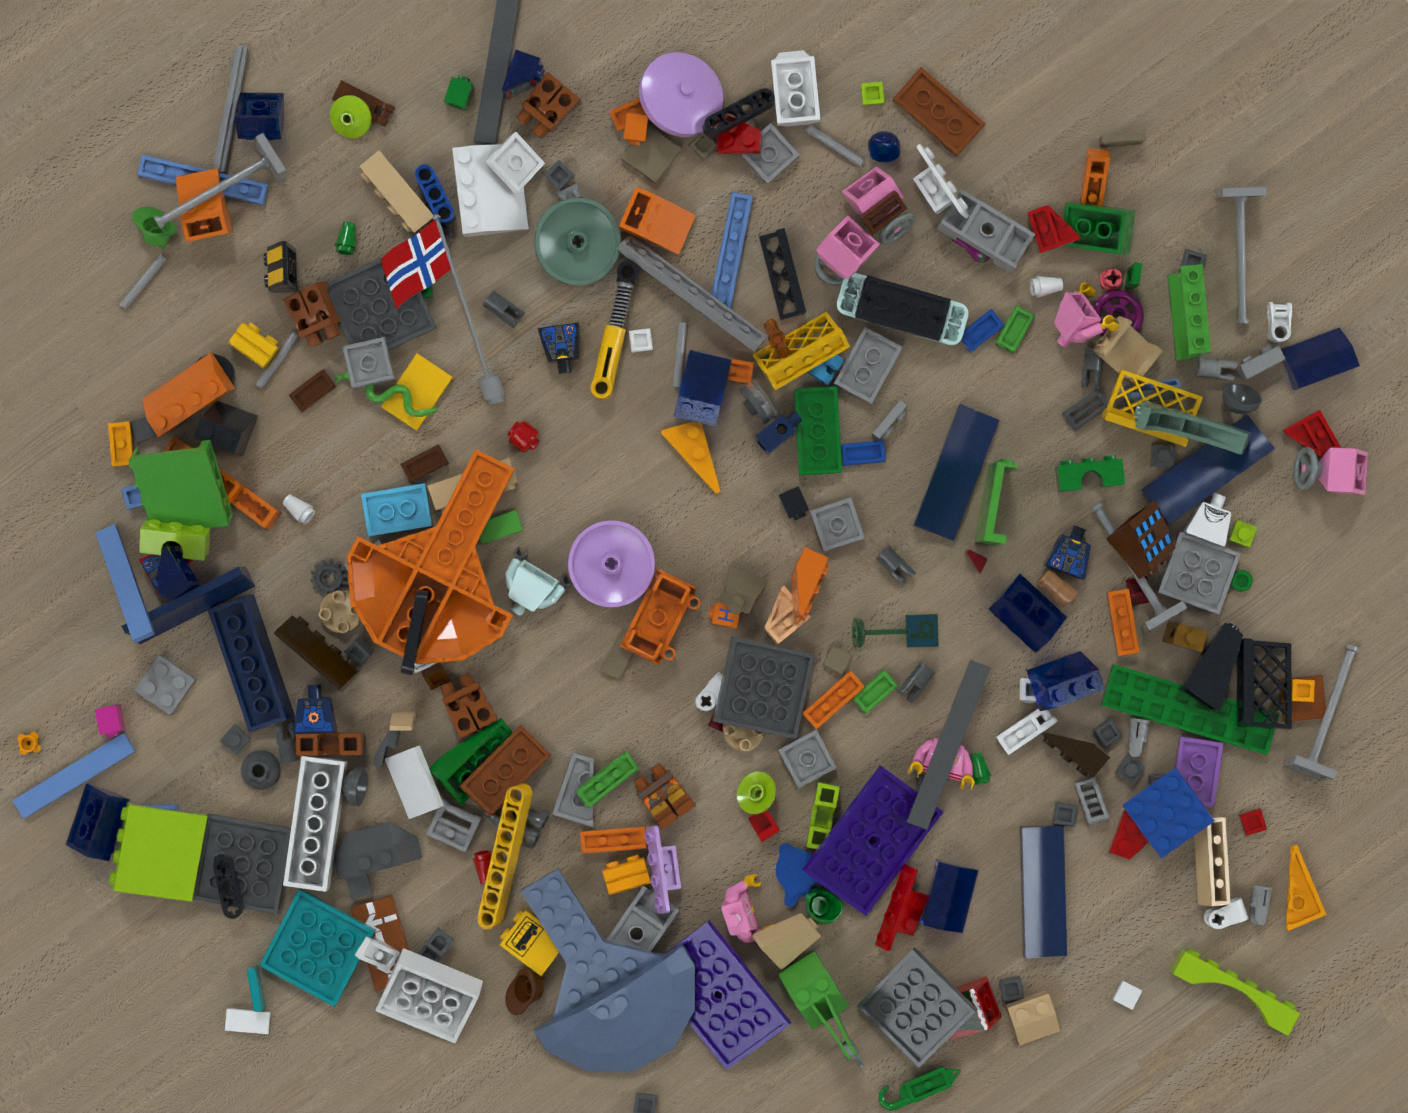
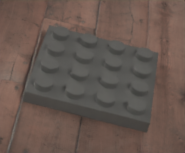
(370, 312)
(763, 687)
(258, 857)
(917, 1007)

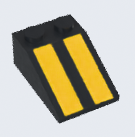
(281, 268)

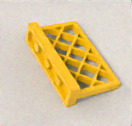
(803, 359)
(1127, 419)

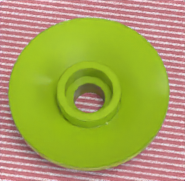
(358, 112)
(751, 787)

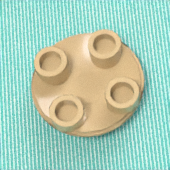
(338, 613)
(742, 738)

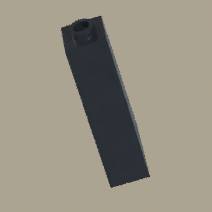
(1213, 670)

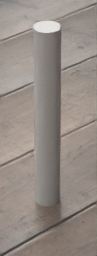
(834, 145)
(144, 280)
(680, 351)
(277, 360)

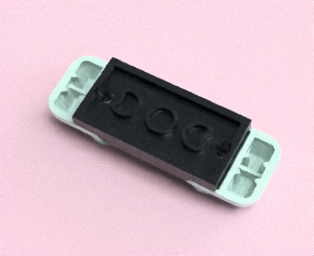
(902, 308)

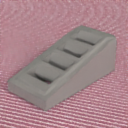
(1097, 819)

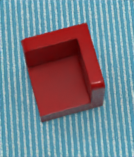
(764, 825)

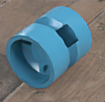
(824, 371)

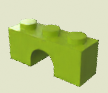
(193, 538)
(822, 813)

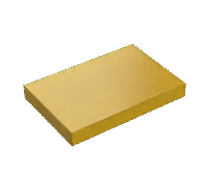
(426, 386)

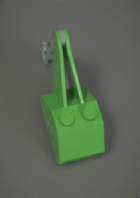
(819, 999)

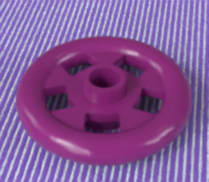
(1125, 297)

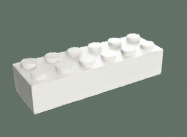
(315, 823)

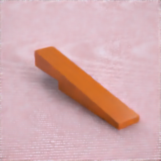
(238, 494)

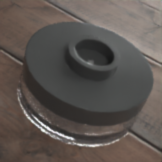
(758, 402)

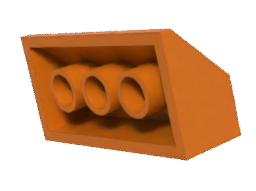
(186, 395)

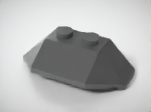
(375, 850)

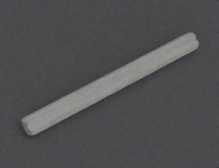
(230, 108)

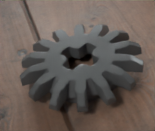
(325, 570)

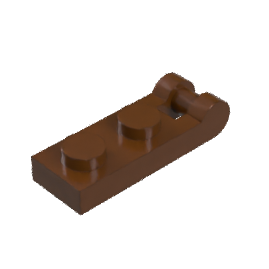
(372, 102)

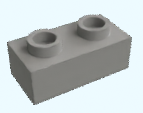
(1253, 366)

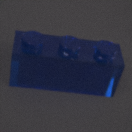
(1319, 358)
(174, 574)
(1027, 613)
(1064, 681)
(97, 822)
(949, 896)

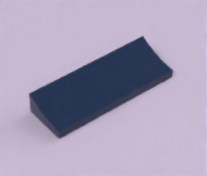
(956, 472)
(1204, 473)
(198, 601)
(251, 663)
(1043, 891)

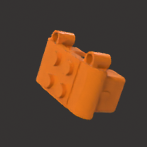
(659, 617)

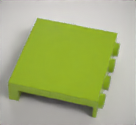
(158, 852)

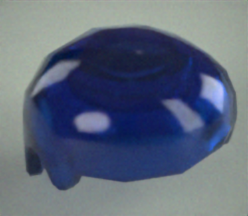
(884, 146)

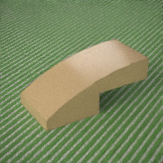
(402, 720)

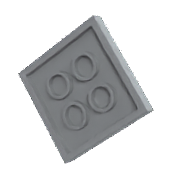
(1199, 573)

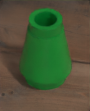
(346, 239)
(980, 769)

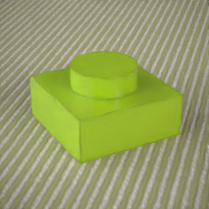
(872, 93)
(1242, 533)

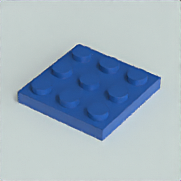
(1168, 812)

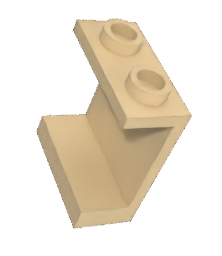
(1126, 350)

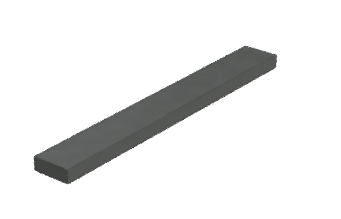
(496, 71)
(948, 744)

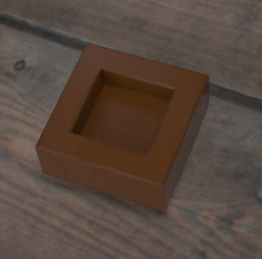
(435, 676)

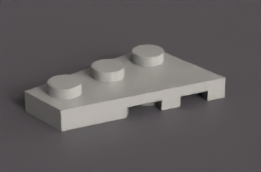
(568, 803)

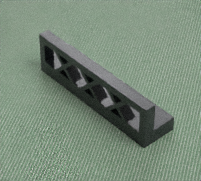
(790, 272)

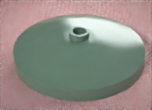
(597, 239)

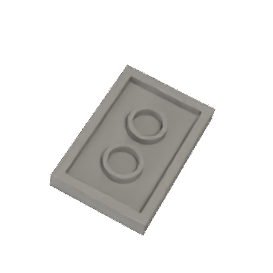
(868, 365)

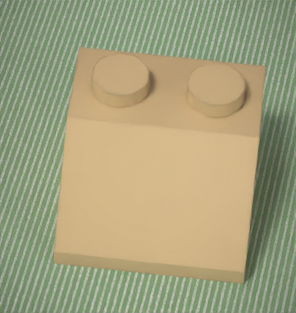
(1033, 1017)

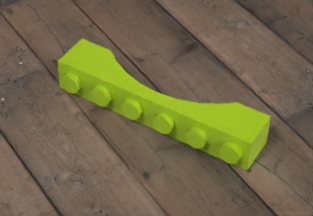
(1195, 970)

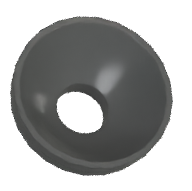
(1241, 398)
(271, 767)
(355, 786)

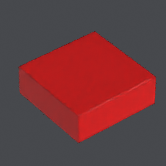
(1252, 822)

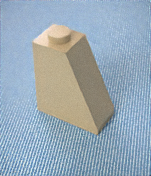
(787, 939)

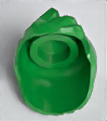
(823, 906)

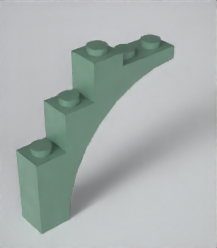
(1203, 429)

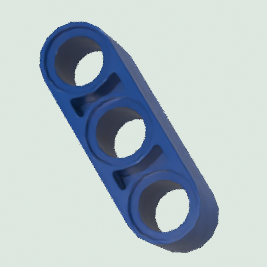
(434, 184)

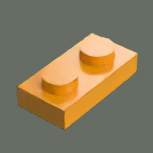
(120, 443)

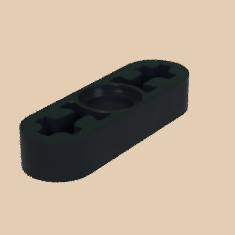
(236, 901)

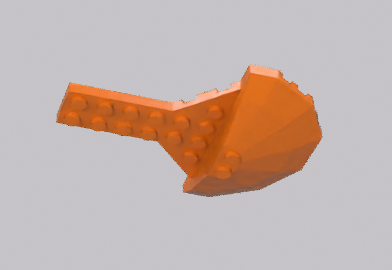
(438, 560)

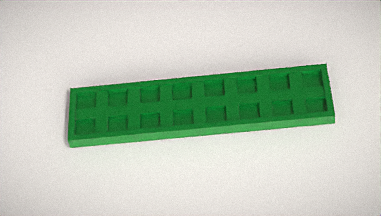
(1167, 704)

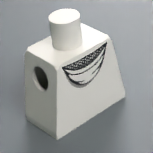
(1210, 521)

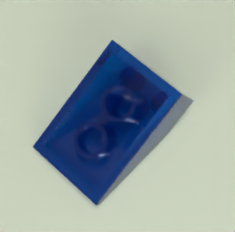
(702, 388)

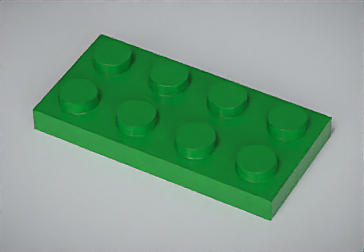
(819, 431)

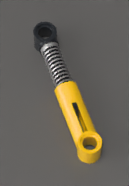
(614, 332)

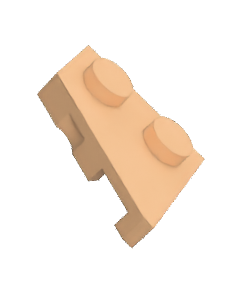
(781, 619)

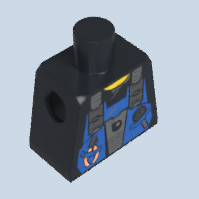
(561, 344)

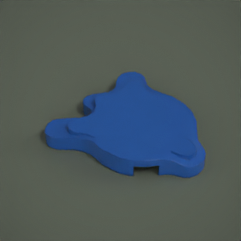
(790, 873)

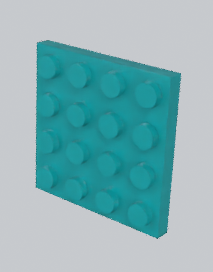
(316, 947)

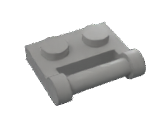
(451, 832)

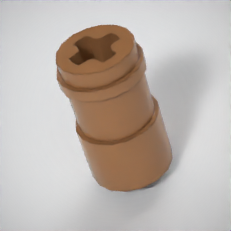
(1058, 588)

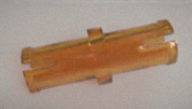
(776, 338)

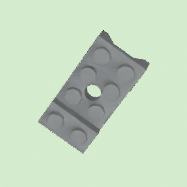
(1007, 237)
(642, 915)

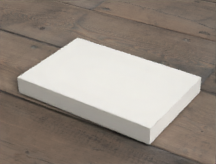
(414, 782)

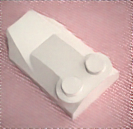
(795, 89)

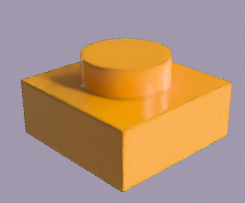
(1303, 690)

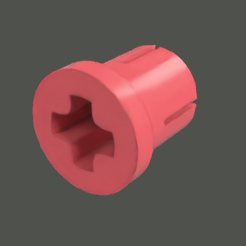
(1107, 284)

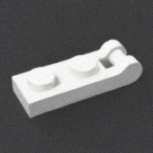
(1025, 730)

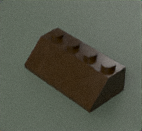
(316, 653)

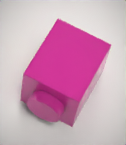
(110, 720)

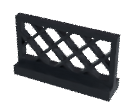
(1246, 686)

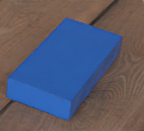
(981, 330)
(863, 453)

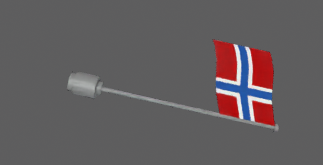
(419, 265)

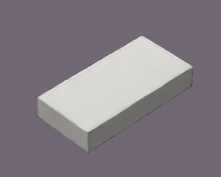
(247, 1021)

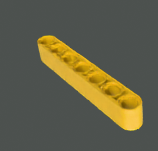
(511, 849)

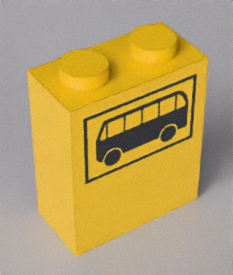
(529, 942)

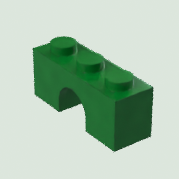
(1070, 475)

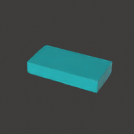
(256, 988)

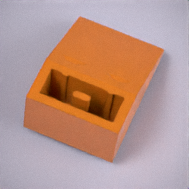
(209, 217)
(657, 221)
(804, 581)

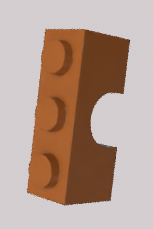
(330, 743)

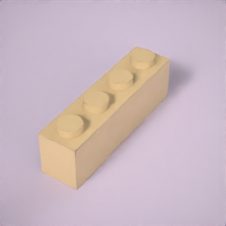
(397, 192)
(443, 490)
(1212, 864)

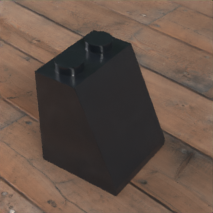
(226, 427)

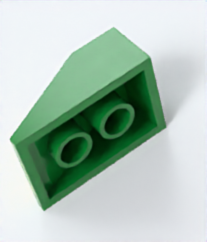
(1101, 227)

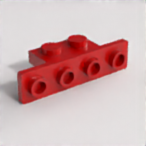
(903, 910)

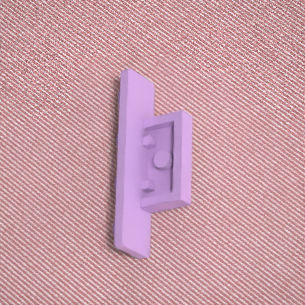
(663, 867)

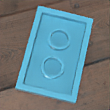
(396, 510)

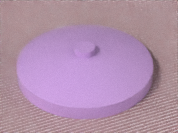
(680, 93)
(611, 563)

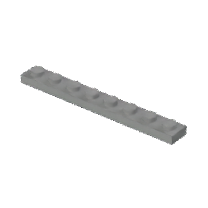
(692, 293)

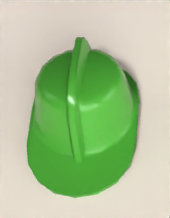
(151, 233)

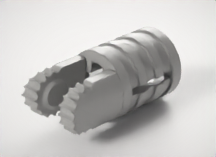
(1212, 368)
(1137, 738)
(1259, 904)

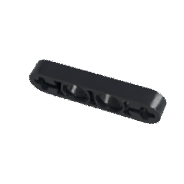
(740, 115)
(414, 632)

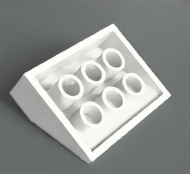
(483, 197)
(429, 995)

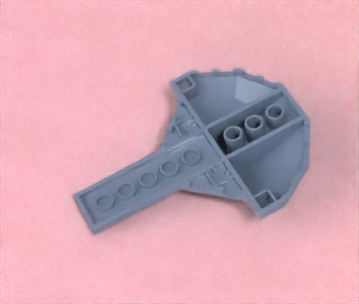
(614, 999)

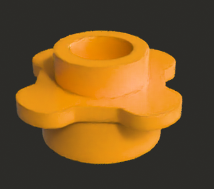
(23, 739)

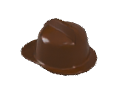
(523, 991)

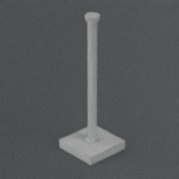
(268, 160)
(1240, 196)
(1161, 613)
(1310, 765)

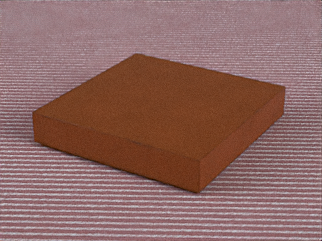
(1307, 710)

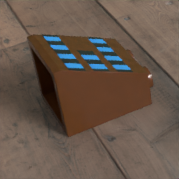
(1143, 541)

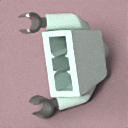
(531, 586)

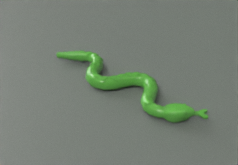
(407, 398)

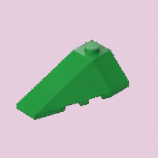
(466, 757)

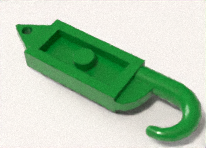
(920, 1087)

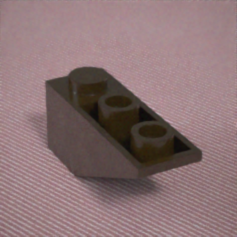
(1084, 754)

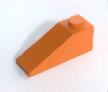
(1094, 176)

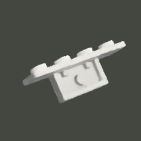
(935, 187)

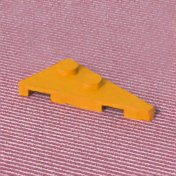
(692, 446)
(1302, 896)

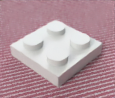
(515, 162)

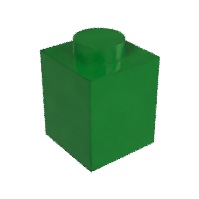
(459, 92)

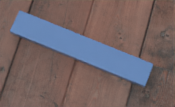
(167, 171)
(731, 248)
(125, 583)
(74, 775)

